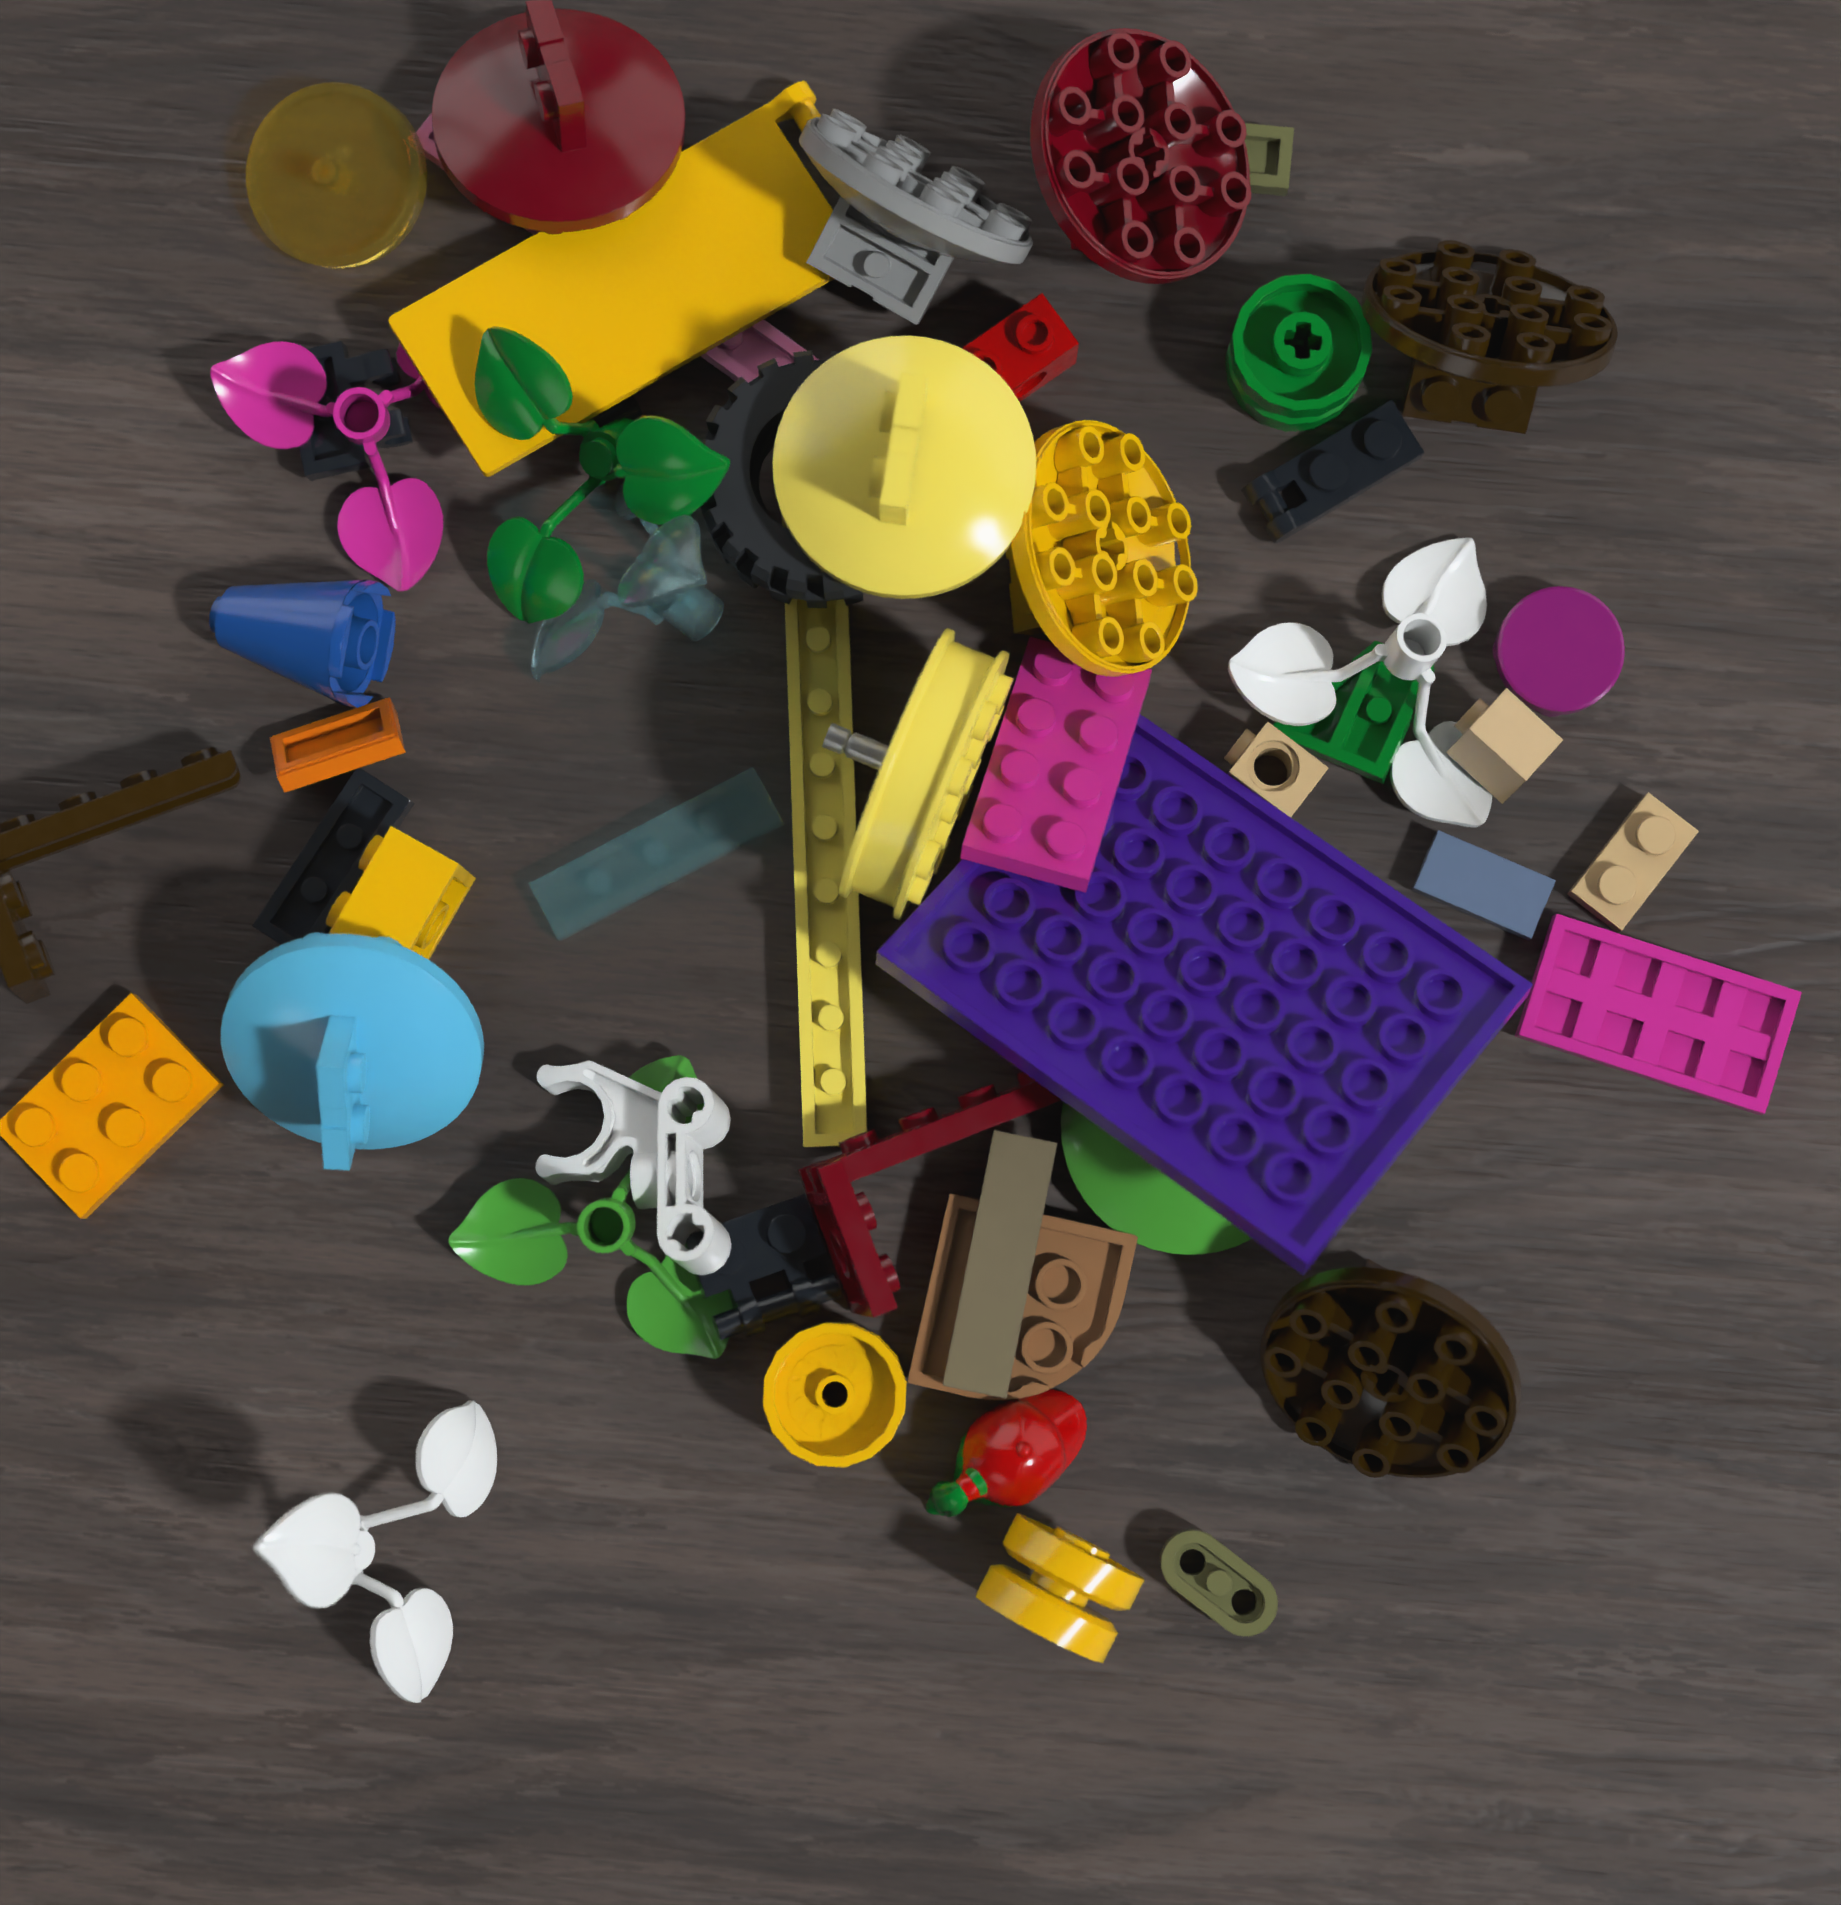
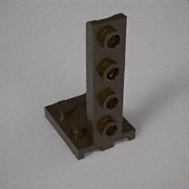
(81, 820)

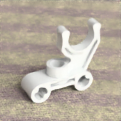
(666, 1151)

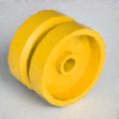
(801, 1412)
(1056, 1593)

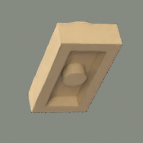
(1632, 862)

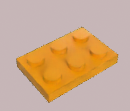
(108, 1106)

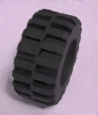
(735, 512)

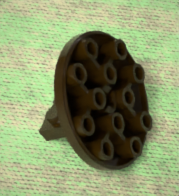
(1483, 336)
(1390, 1372)

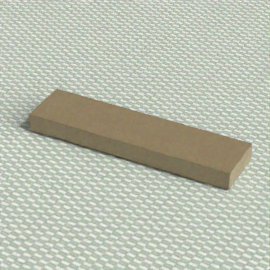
(999, 1264)

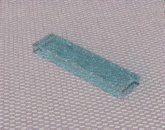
(656, 854)

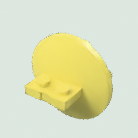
(904, 467)

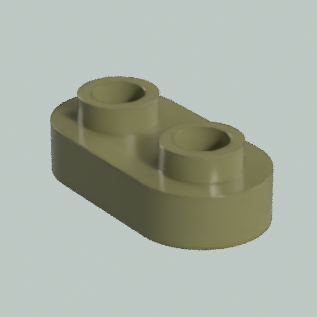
(1217, 1582)

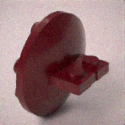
(558, 119)
(1140, 156)

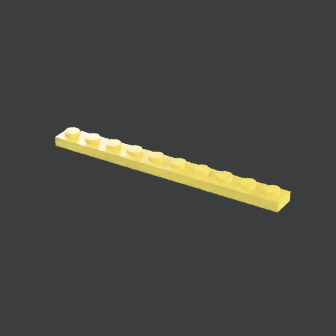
(822, 838)

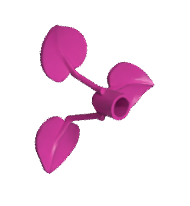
(274, 400)

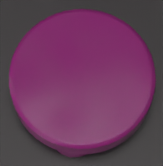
(1559, 650)

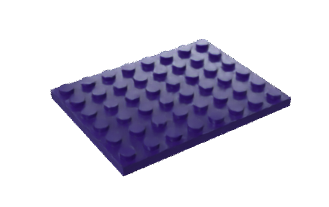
(1218, 996)

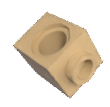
(1302, 767)

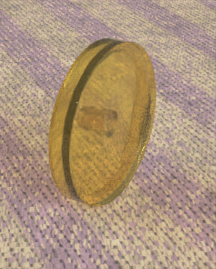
(336, 176)

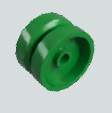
(1304, 316)

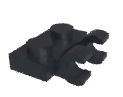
(328, 450)

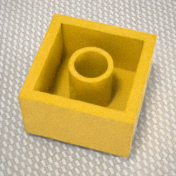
(403, 894)

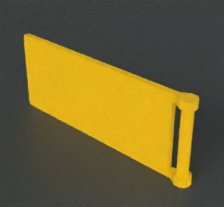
(640, 293)

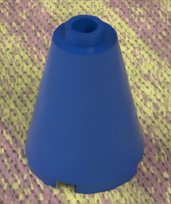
(311, 632)

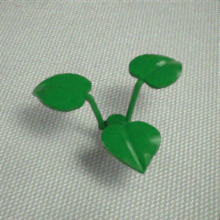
(661, 463)

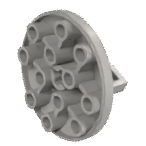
(896, 227)

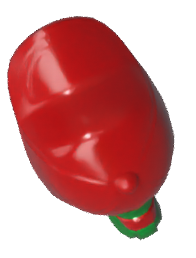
(1013, 1453)

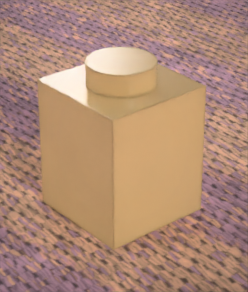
(1502, 744)

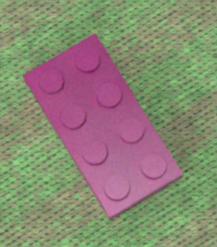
(1054, 769)
(1658, 1014)

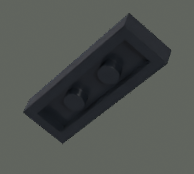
(332, 858)

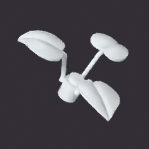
(1437, 604)
(326, 1546)

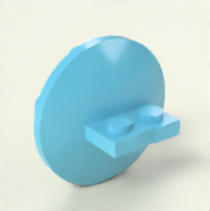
(352, 1043)

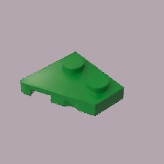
(1366, 723)

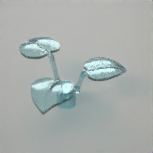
(664, 574)

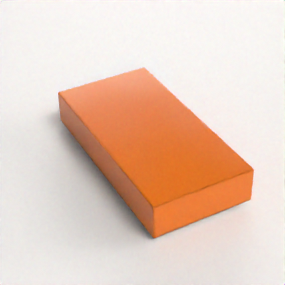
(337, 744)

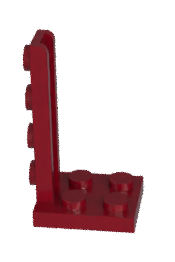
(848, 1217)

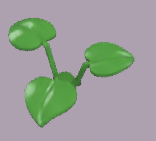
(518, 1240)

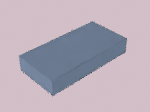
(1483, 885)

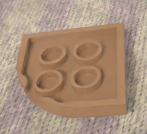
(1068, 1309)

